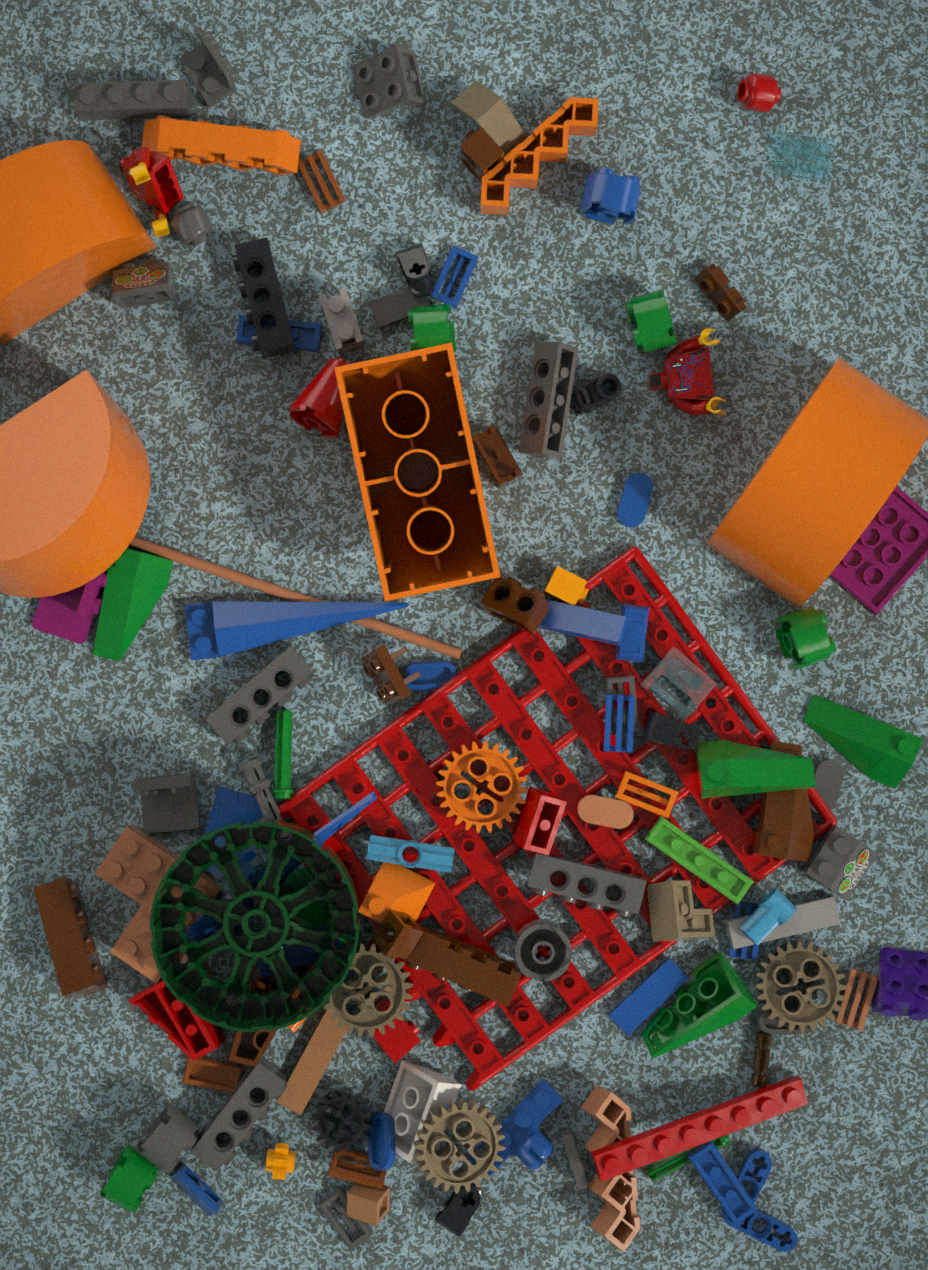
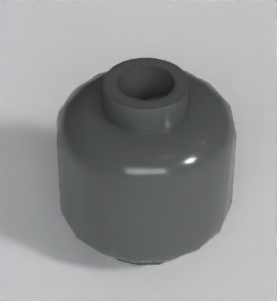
(191, 224)

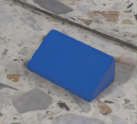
(196, 1190)

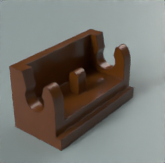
(496, 456)

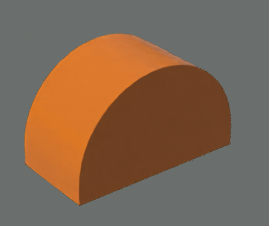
(59, 231)
(417, 471)
(821, 484)
(68, 489)

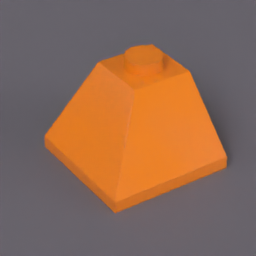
(396, 890)

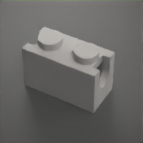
(342, 321)

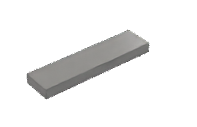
(808, 917)

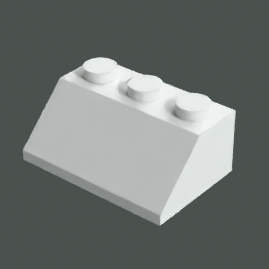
(411, 1099)

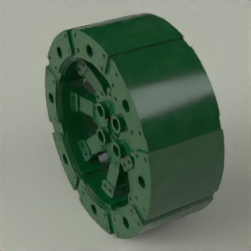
(191, 979)

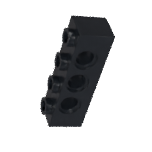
(258, 255)

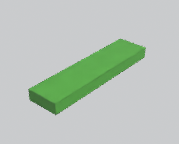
(699, 860)

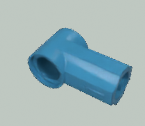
(772, 911)

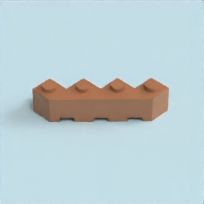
(618, 1218)

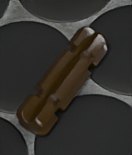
(761, 1059)

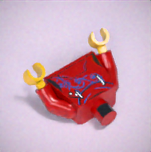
(154, 182)
(689, 376)

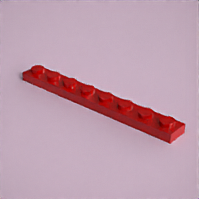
(699, 1128)

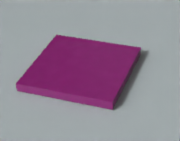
(885, 552)

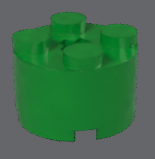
(653, 321)
(431, 326)
(804, 637)
(129, 1180)

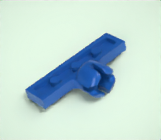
(523, 1128)

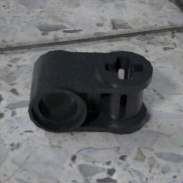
(416, 270)
(592, 394)
(666, 730)
(459, 1210)

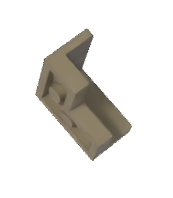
(491, 114)
(674, 914)

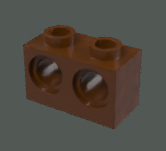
(480, 153)
(513, 607)

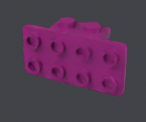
(72, 612)

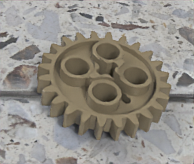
(807, 1011)
(370, 1017)
(439, 1163)

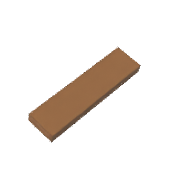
(313, 1063)

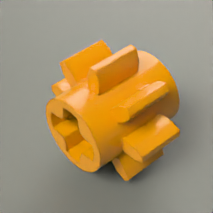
(280, 1161)

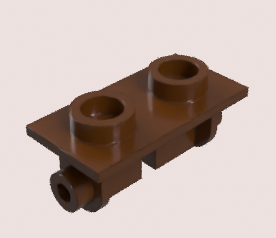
(712, 283)

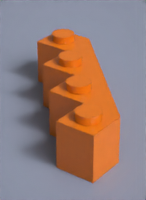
(223, 144)
(545, 144)

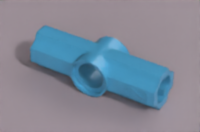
(391, 851)

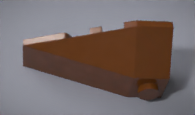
(785, 819)

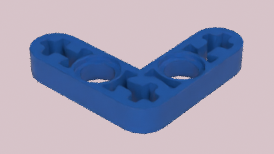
(780, 1227)

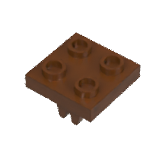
(382, 669)

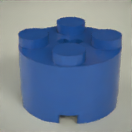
(610, 197)

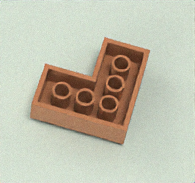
(136, 869)

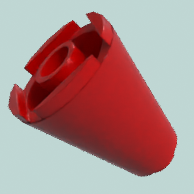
(321, 402)

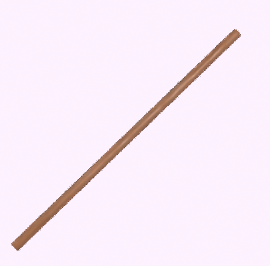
(289, 595)

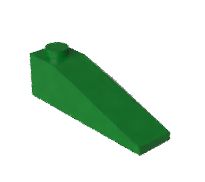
(129, 597)
(871, 745)
(742, 769)
(707, 1004)

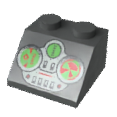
(144, 284)
(839, 861)

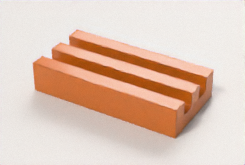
(669, 803)

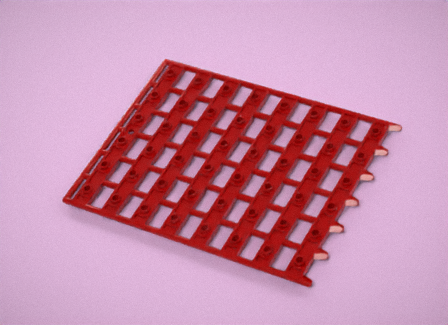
(457, 1020)

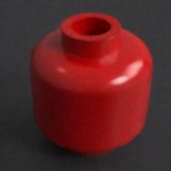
(758, 92)

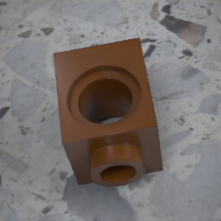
(397, 935)

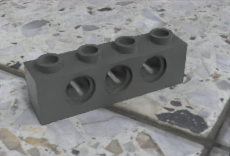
(548, 400)
(223, 718)
(631, 886)
(219, 1152)

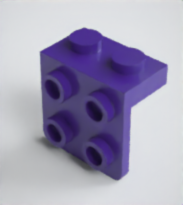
(902, 984)

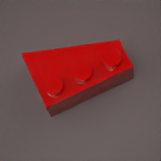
(183, 1027)

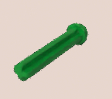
(283, 751)
(672, 1163)

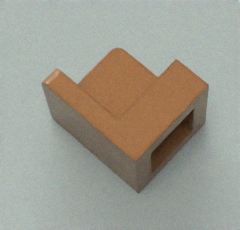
(368, 1203)

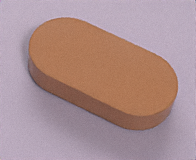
(605, 811)

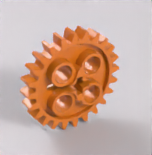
(466, 807)

